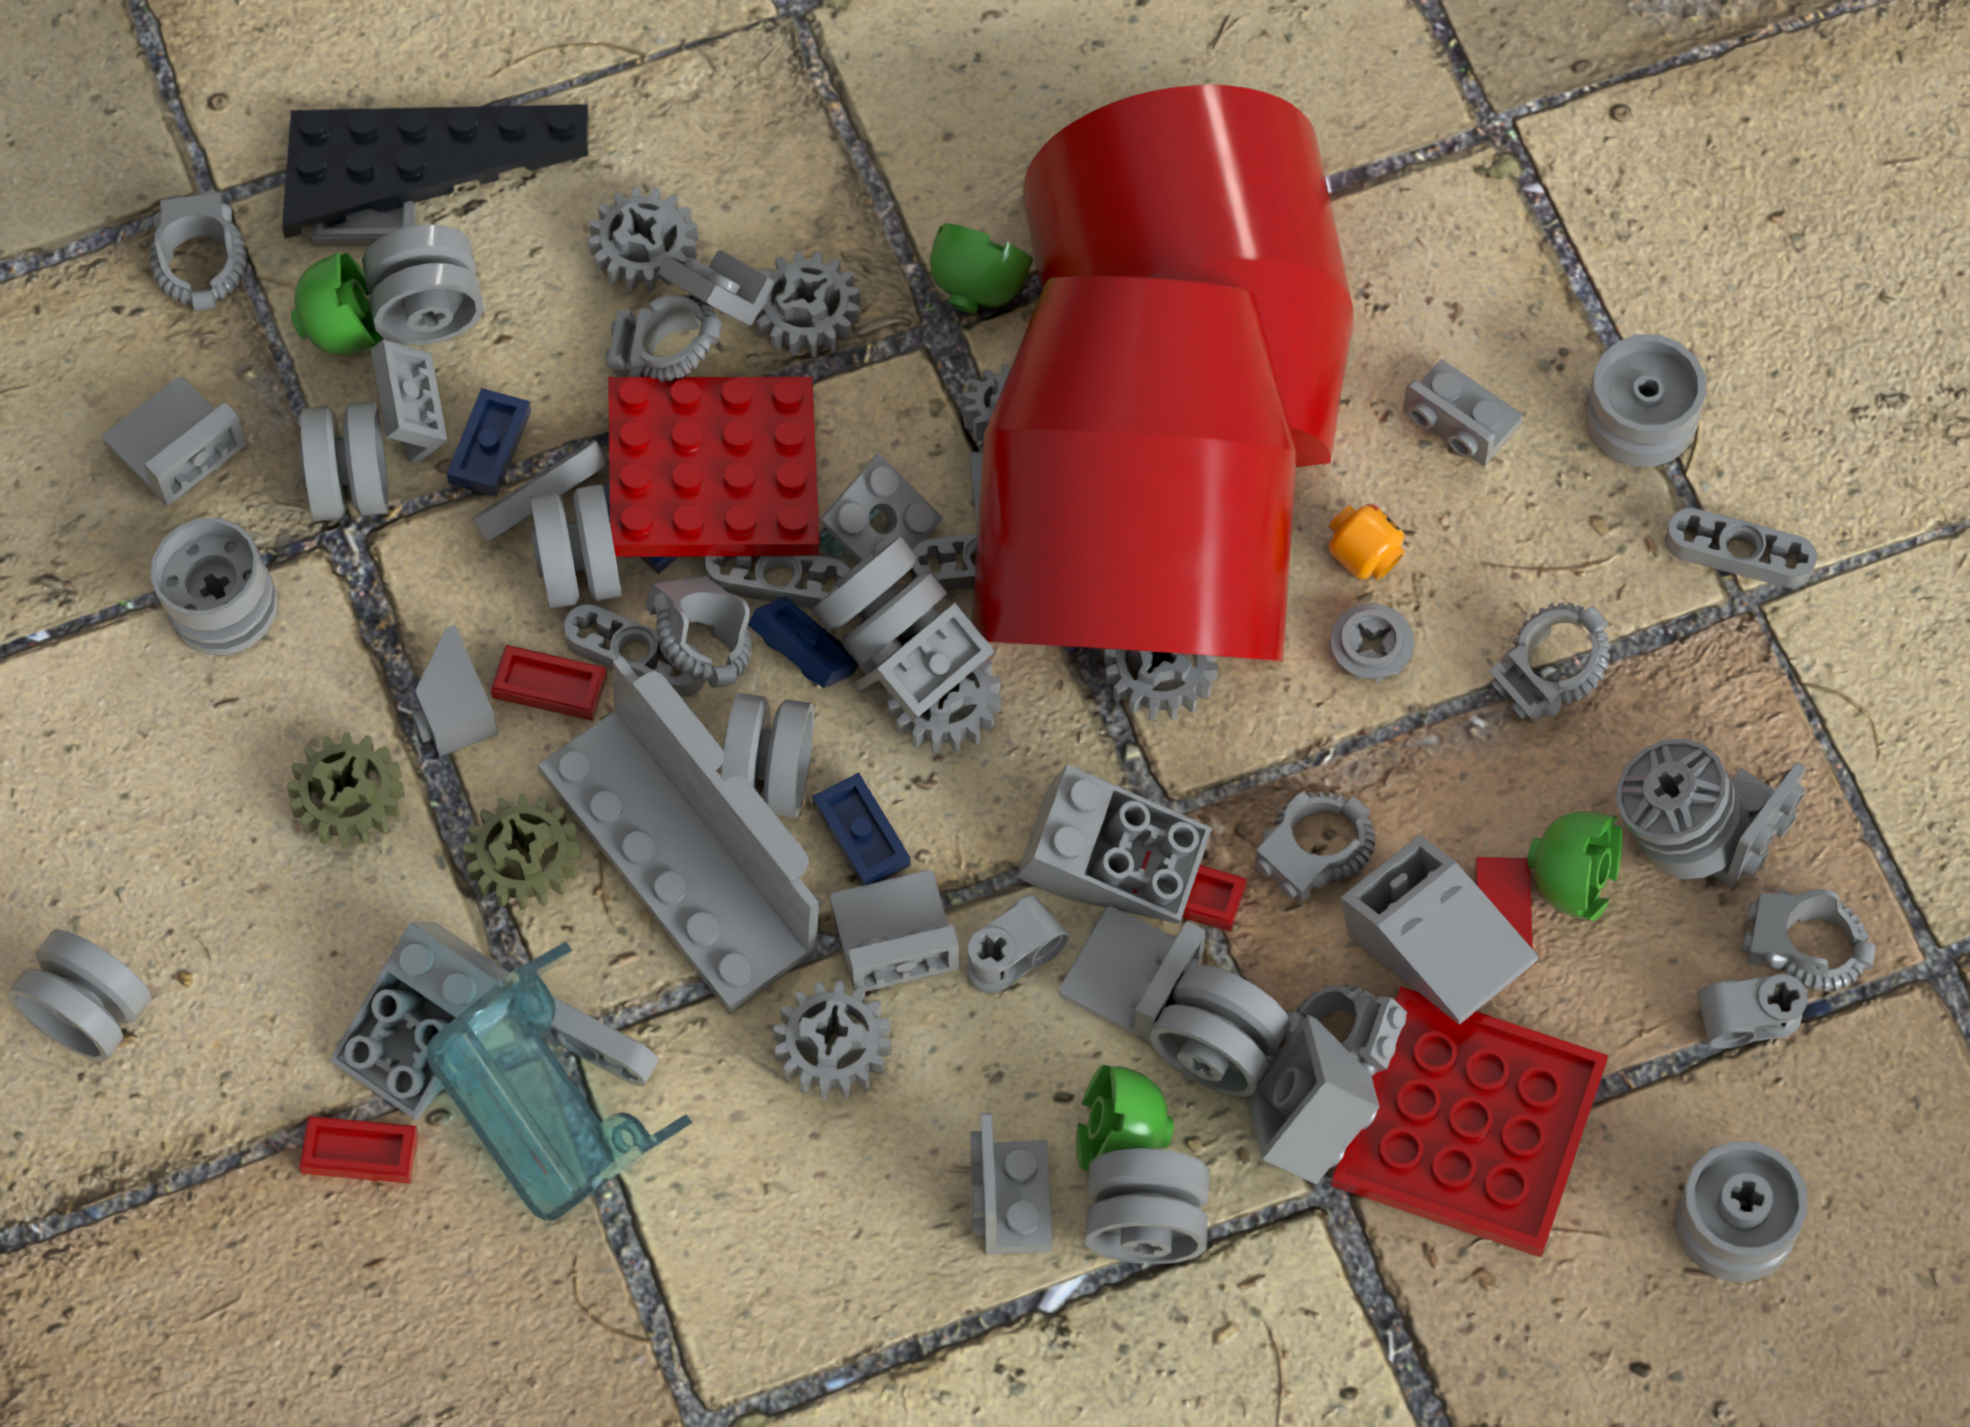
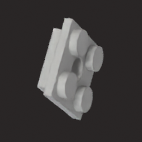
(885, 489)

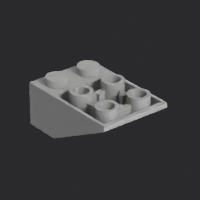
(1095, 840)
(1436, 929)
(415, 996)

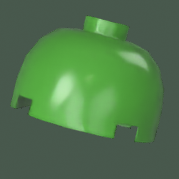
(976, 269)
(335, 307)
(1576, 861)
(1124, 1115)

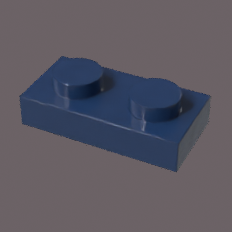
(489, 442)
(803, 642)
(861, 830)

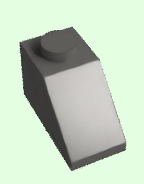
(452, 699)

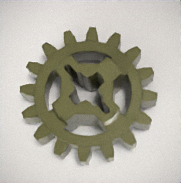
(338, 770)
(540, 835)

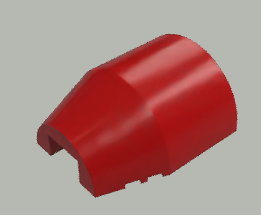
(1211, 193)
(1138, 476)

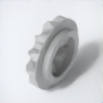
(1374, 622)

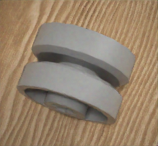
(422, 284)
(1645, 400)
(338, 462)
(574, 546)
(880, 601)
(774, 755)
(79, 995)
(1220, 1030)
(1147, 1206)
(1741, 1211)

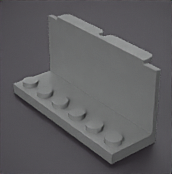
(687, 842)

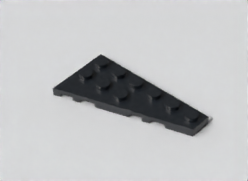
(399, 155)

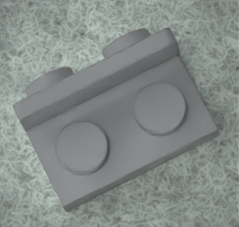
(724, 284)
(409, 398)
(1461, 412)

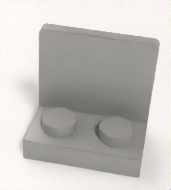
(175, 439)
(928, 661)
(1769, 813)
(894, 931)
(1131, 970)
(1010, 1193)

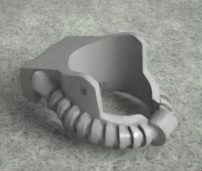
(190, 218)
(637, 338)
(709, 604)
(1542, 697)
(1299, 870)
(1769, 938)
(1375, 1027)

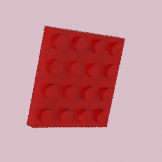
(712, 467)
(1474, 1125)

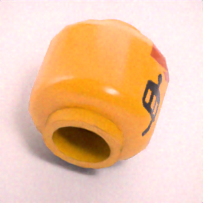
(1366, 541)

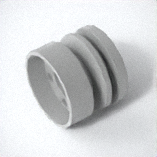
(211, 562)
(1682, 808)

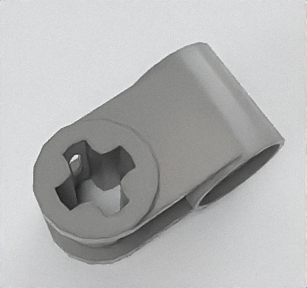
(1018, 938)
(1743, 1010)

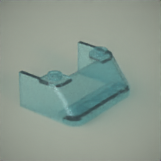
(527, 1102)

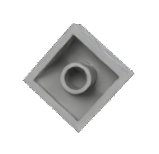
(1311, 1102)

